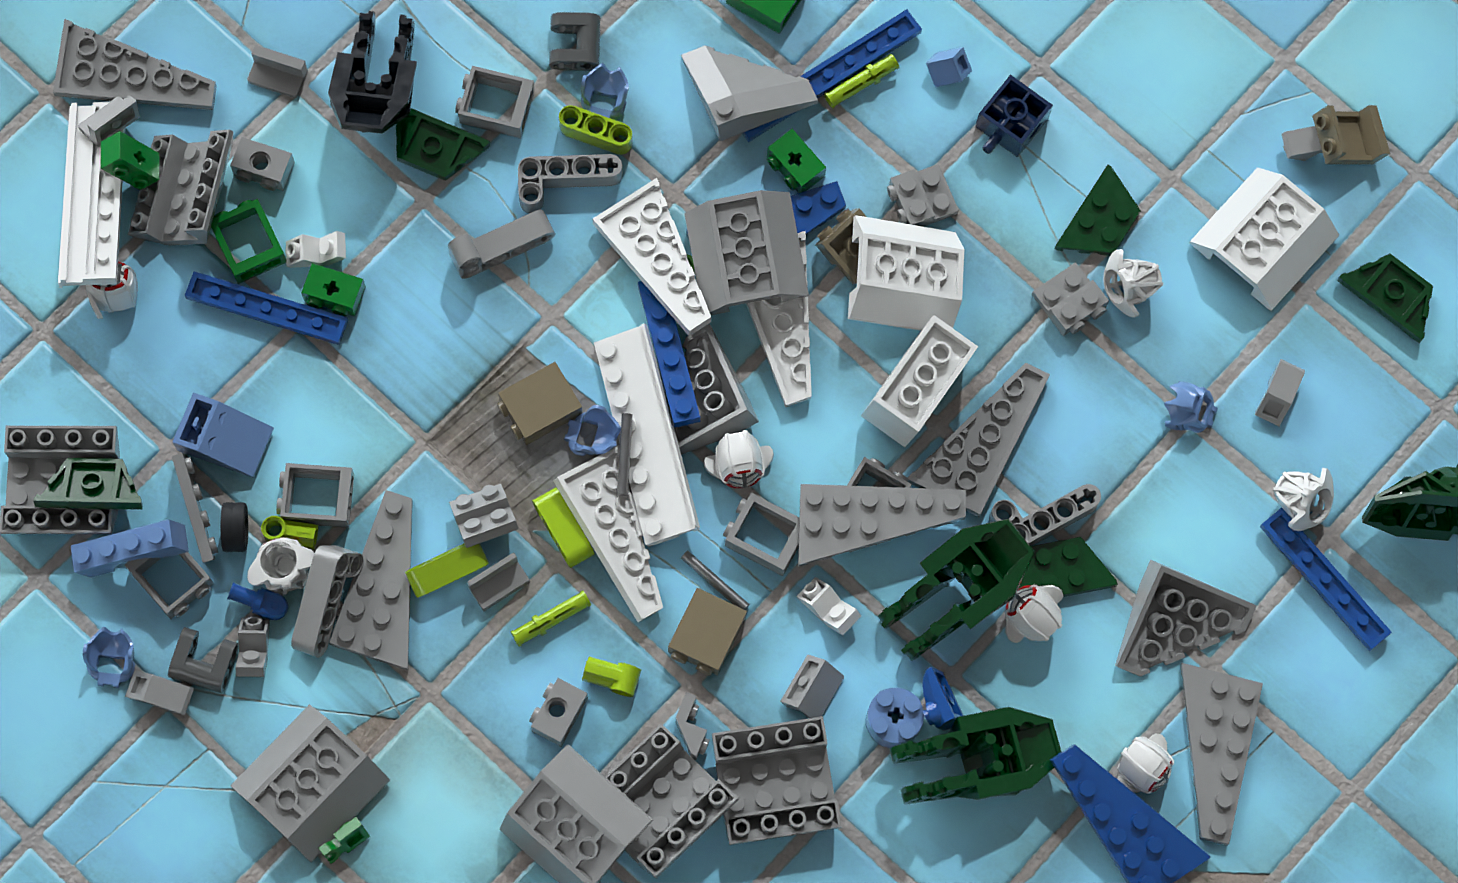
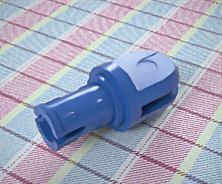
(262, 602)

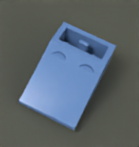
(222, 435)

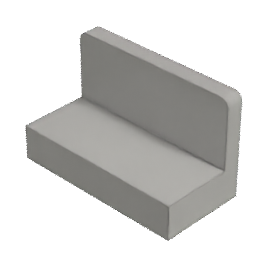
(277, 71)
(110, 119)
(498, 582)
(812, 687)

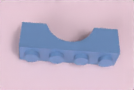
(149, 541)

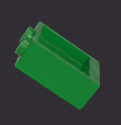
(259, 263)

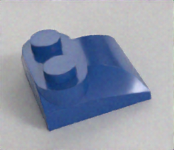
(940, 701)

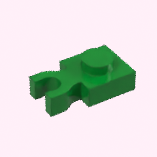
(346, 839)

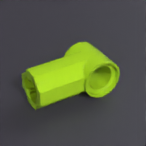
(303, 532)
(619, 677)

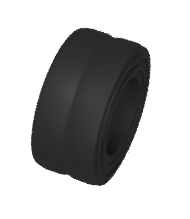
(234, 527)

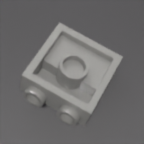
(922, 196)
(1071, 299)
(483, 515)

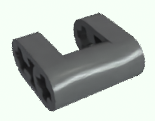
(587, 32)
(201, 673)

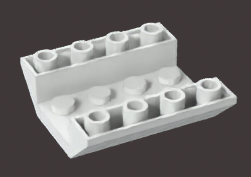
(1268, 235)
(906, 274)

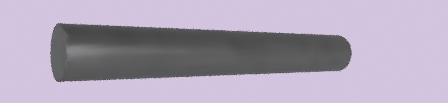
(624, 454)
(714, 580)

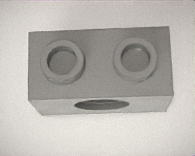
(251, 153)
(557, 728)

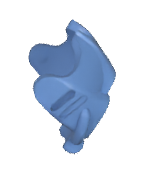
(607, 84)
(1187, 406)
(606, 434)
(109, 645)

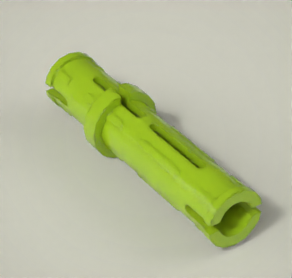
(870, 75)
(552, 617)

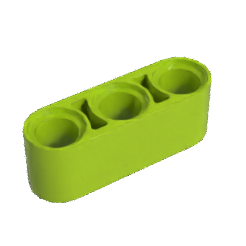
(603, 139)
(563, 527)
(446, 568)

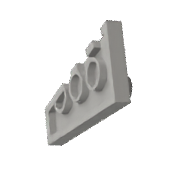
(192, 495)

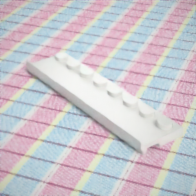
(89, 210)
(656, 463)

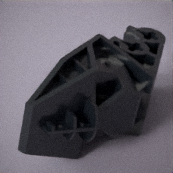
(370, 105)

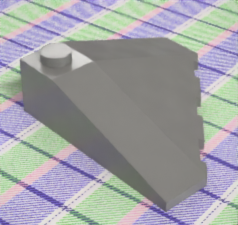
(743, 93)
(717, 391)
(1175, 616)

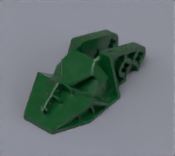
(1418, 506)
(982, 558)
(999, 750)

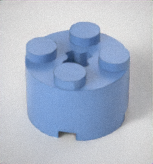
(909, 713)

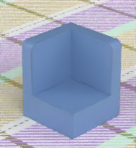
(949, 67)

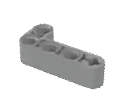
(569, 178)
(499, 244)
(1049, 513)
(322, 597)

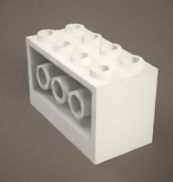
(919, 381)

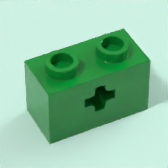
(794, 149)
(129, 160)
(324, 280)

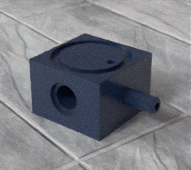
(1012, 117)

